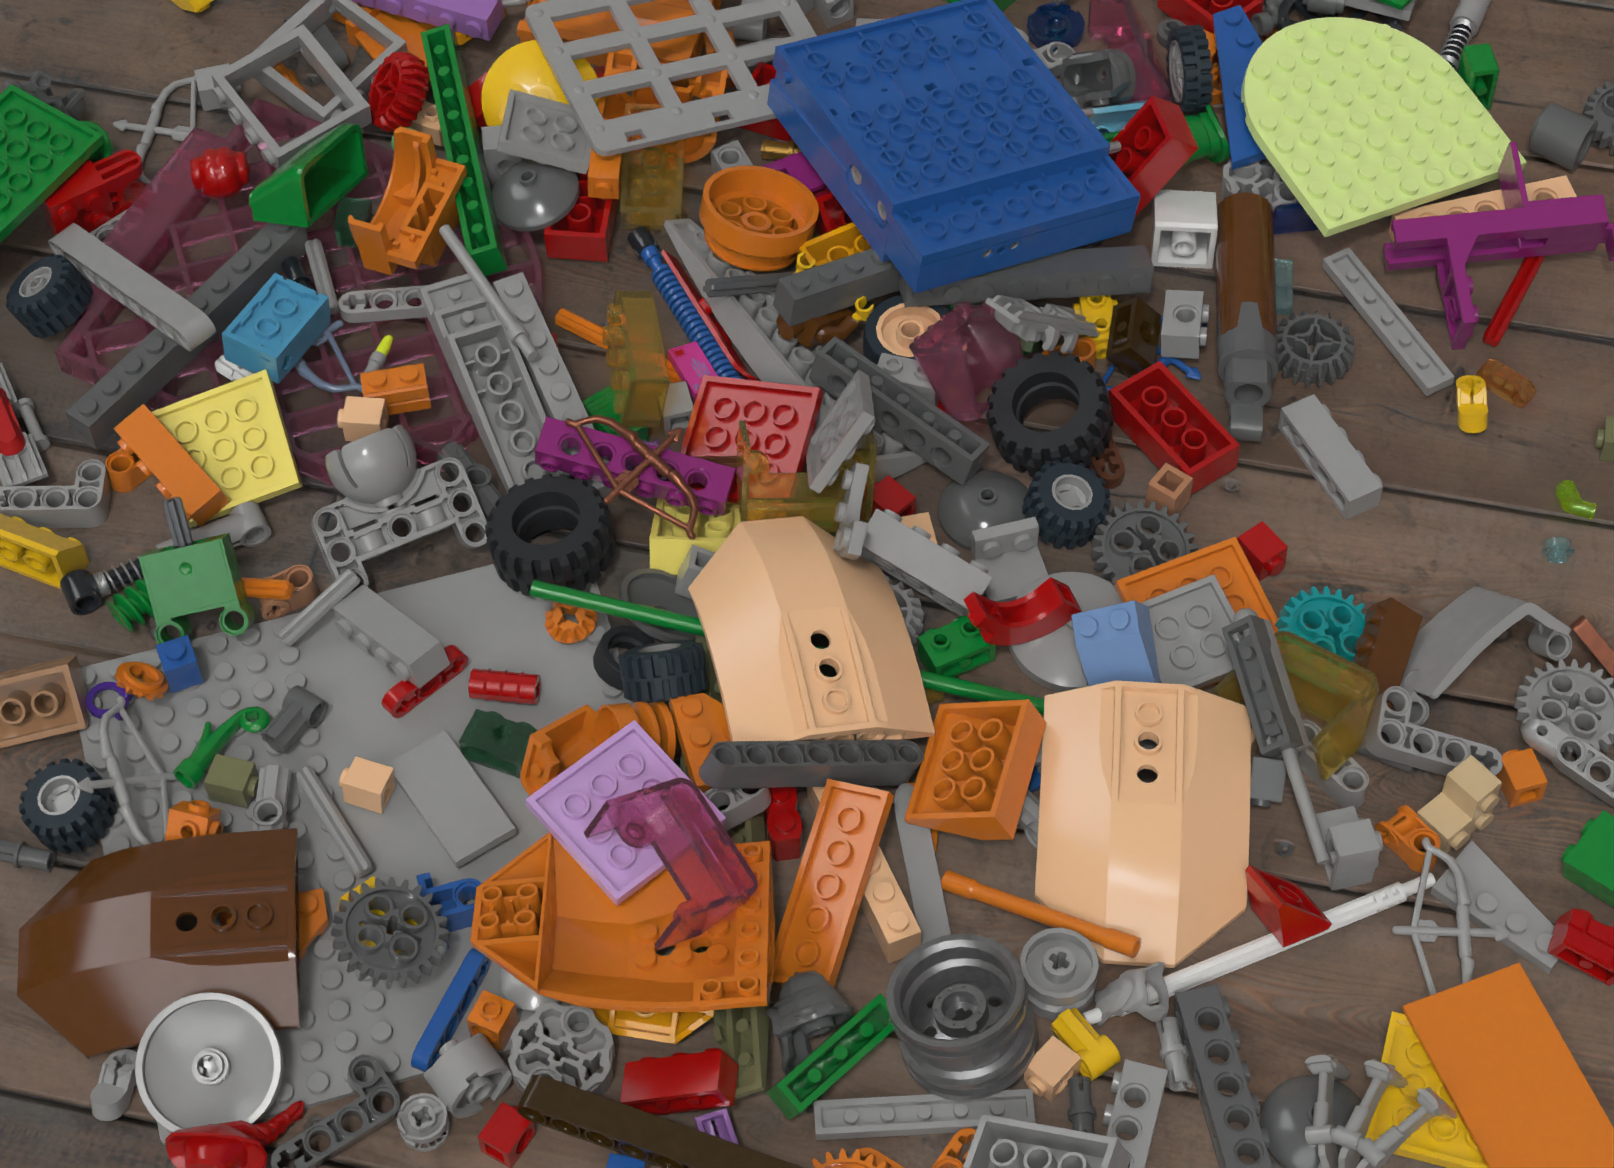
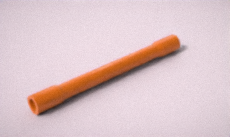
(1107, 937)

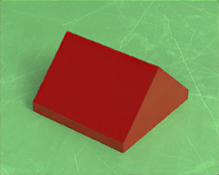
(1283, 907)

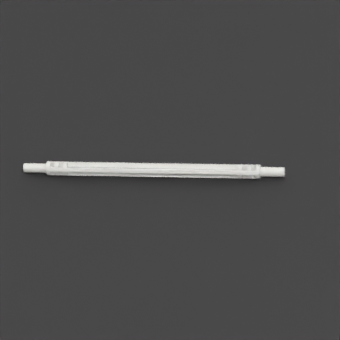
(1269, 945)

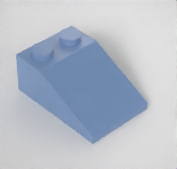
(1116, 644)

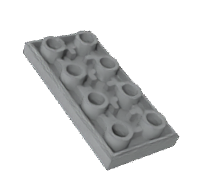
(451, 799)

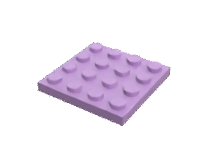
(574, 797)

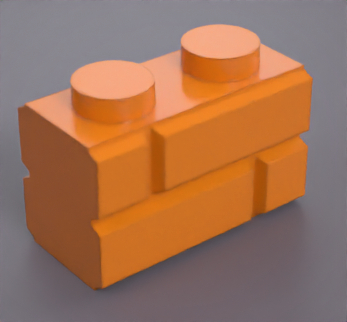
(401, 387)

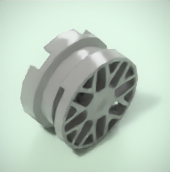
(423, 1120)

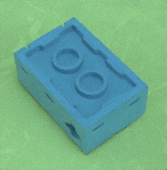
(276, 327)

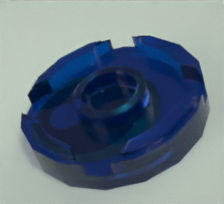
(1055, 24)

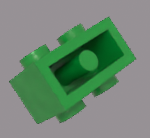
(954, 648)

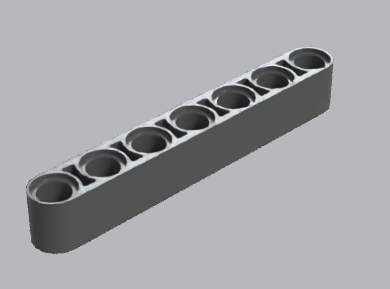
(810, 763)

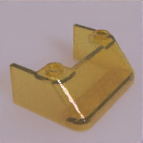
(785, 495)
(1326, 688)

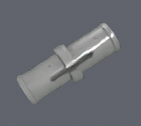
(1174, 1054)

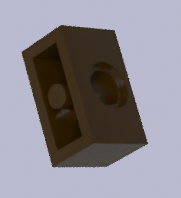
(1133, 336)

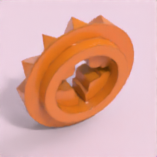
(569, 631)
(153, 681)

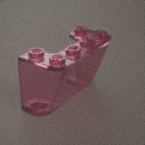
(965, 356)

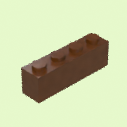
(1387, 642)

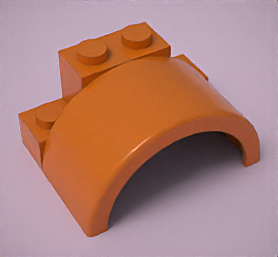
(700, 86)

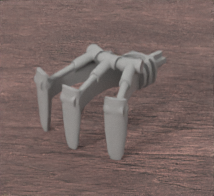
(1353, 1135)

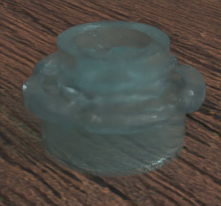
(1558, 549)

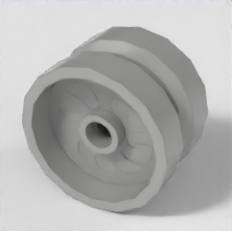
(1059, 972)

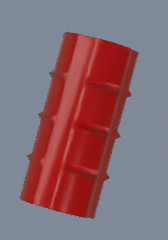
(504, 686)

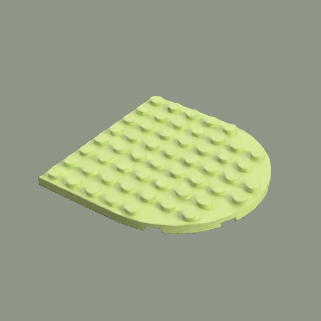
(1366, 121)

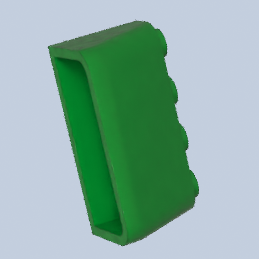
(312, 179)

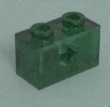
(496, 742)

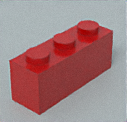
(680, 1082)

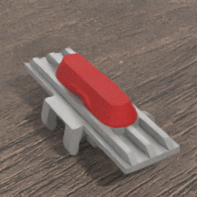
(19, 452)

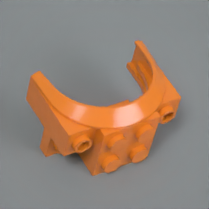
(412, 209)

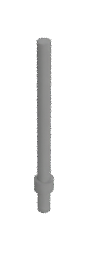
(515, 331)

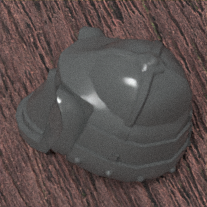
(803, 1011)

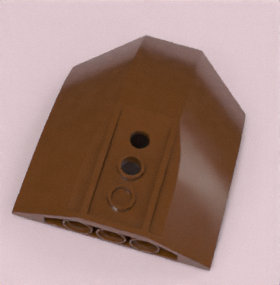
(110, 946)

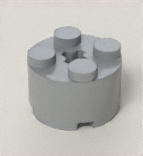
(468, 1075)

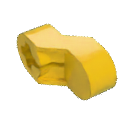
(1471, 404)

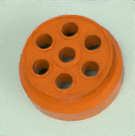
(757, 217)

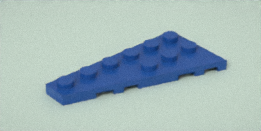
(1235, 46)

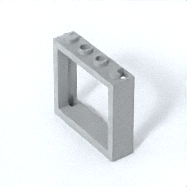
(312, 16)
(297, 40)

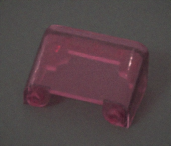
(1127, 30)

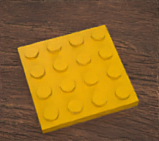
(1437, 1140)

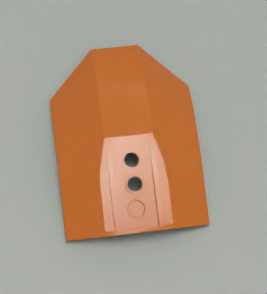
(576, 946)

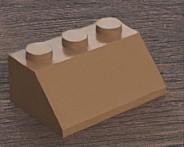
(42, 701)

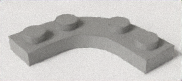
(851, 531)

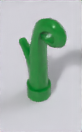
(192, 769)

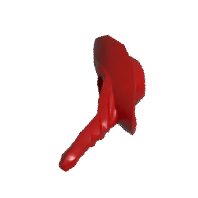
(229, 1143)

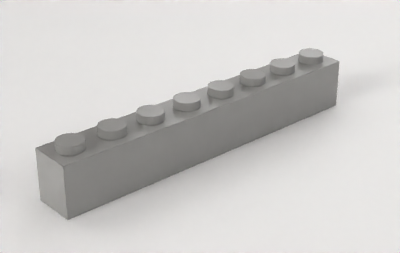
(548, 370)

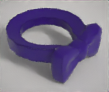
(102, 687)

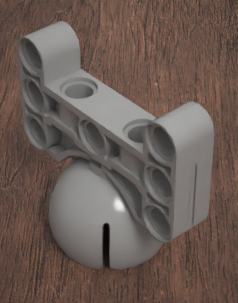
(381, 474)

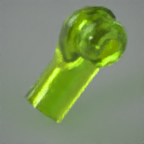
(1571, 501)

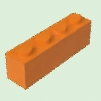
(170, 464)

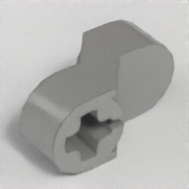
(115, 1086)

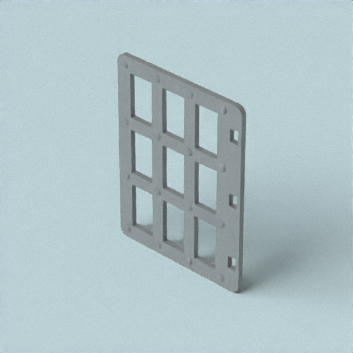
(674, 119)

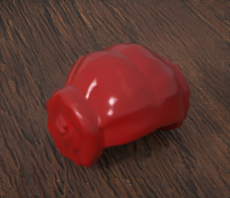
(220, 172)

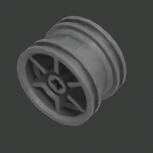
(949, 1018)

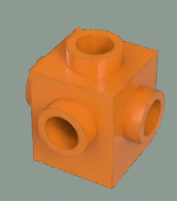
(193, 820)

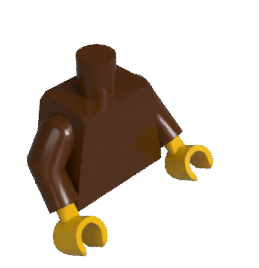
(824, 328)

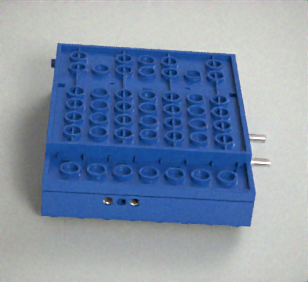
(950, 143)

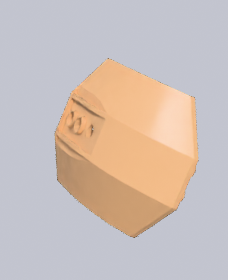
(763, 603)
(1135, 853)

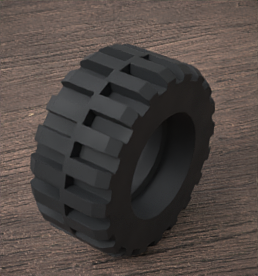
(1045, 379)
(545, 506)

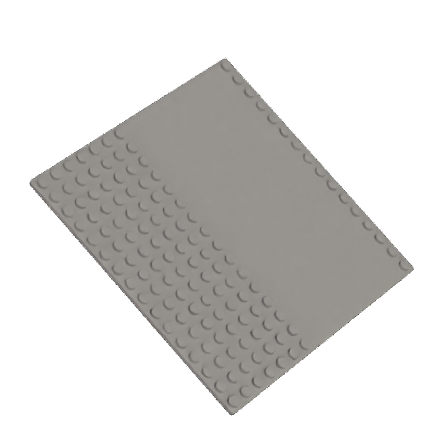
(258, 669)

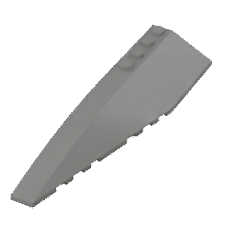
(754, 332)

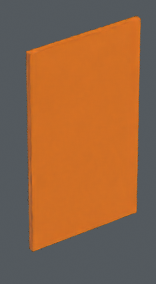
(1512, 1075)

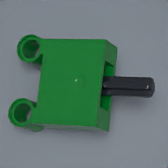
(193, 578)

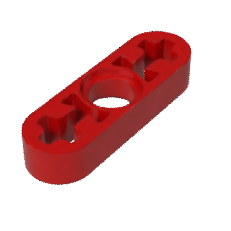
(406, 696)

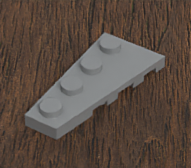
(1501, 903)

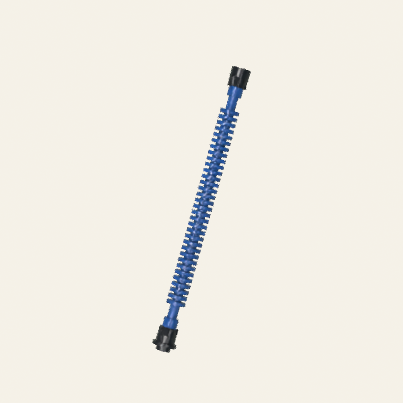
(679, 303)

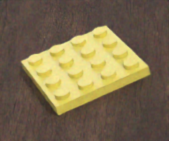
(236, 439)

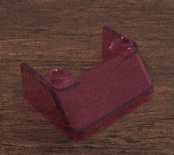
(690, 845)

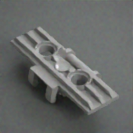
(1041, 323)

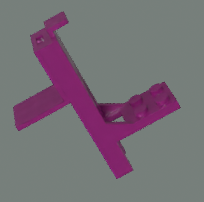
(1510, 233)

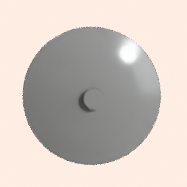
(1054, 657)
(208, 1062)

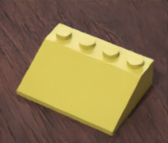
(670, 543)

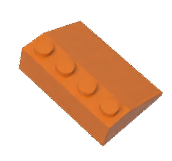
(977, 769)

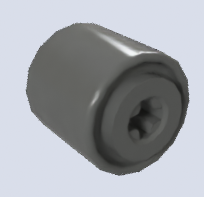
(1562, 136)

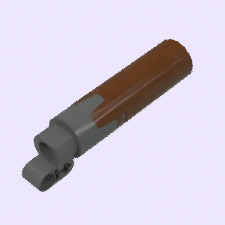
(1246, 310)

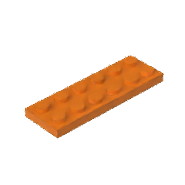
(831, 880)

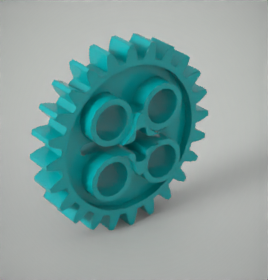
(1320, 614)

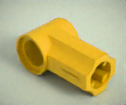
(1096, 1052)

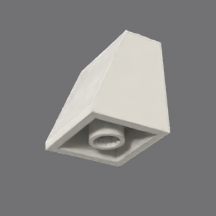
(1184, 229)

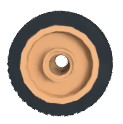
(894, 327)

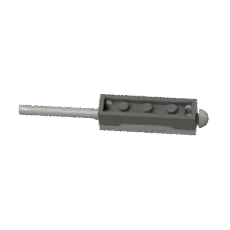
(1272, 708)

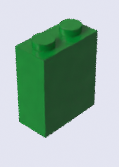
(1592, 858)

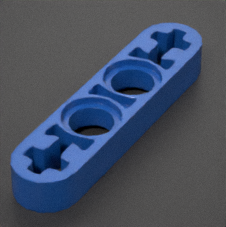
(451, 1009)

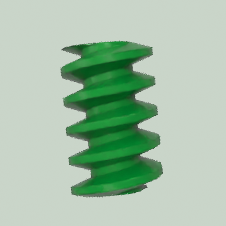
(132, 606)

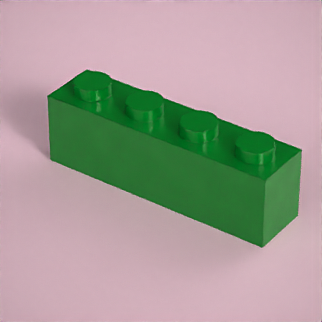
(832, 1058)

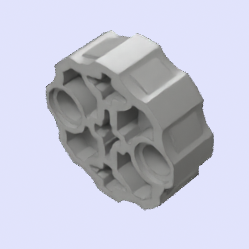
(1258, 179)
(585, 1048)

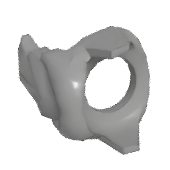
(1131, 994)

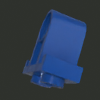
(452, 898)

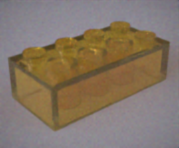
(652, 181)
(636, 358)

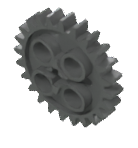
(1143, 548)
(382, 960)

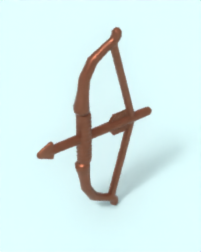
(628, 480)

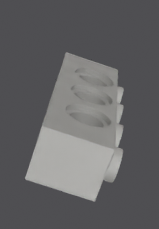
(1147, 1086)

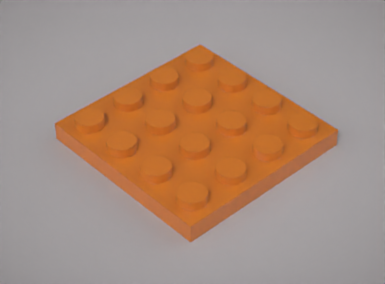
(1223, 560)

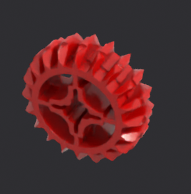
(398, 91)

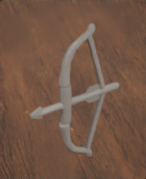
(151, 128)
(150, 778)
(1428, 930)

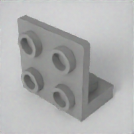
(1010, 556)

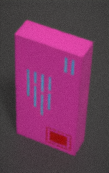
(690, 365)

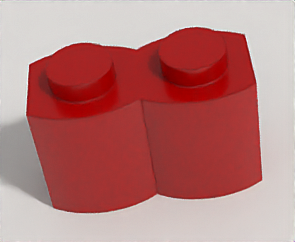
(784, 824)

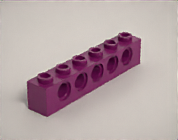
(558, 437)

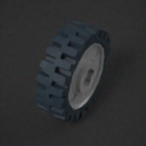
(1189, 68)

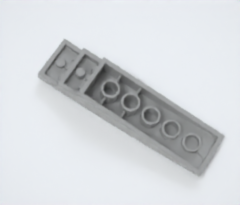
(488, 377)

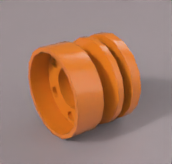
(652, 717)

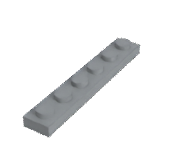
(1388, 321)
(915, 1114)

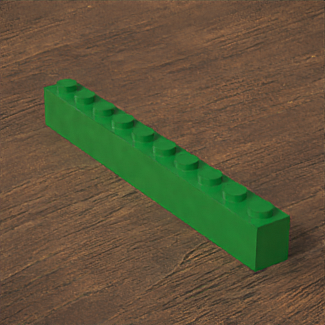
(464, 147)

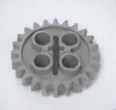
(1571, 707)

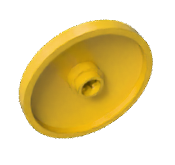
(526, 71)

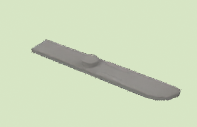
(921, 871)

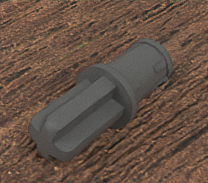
(27, 856)

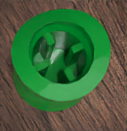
(1208, 137)

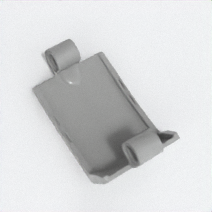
(1463, 632)

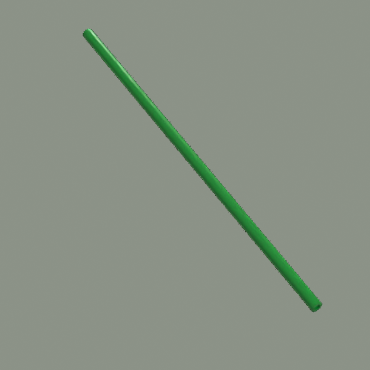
(693, 626)

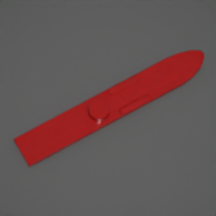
(706, 313)

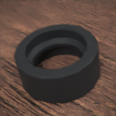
(621, 637)

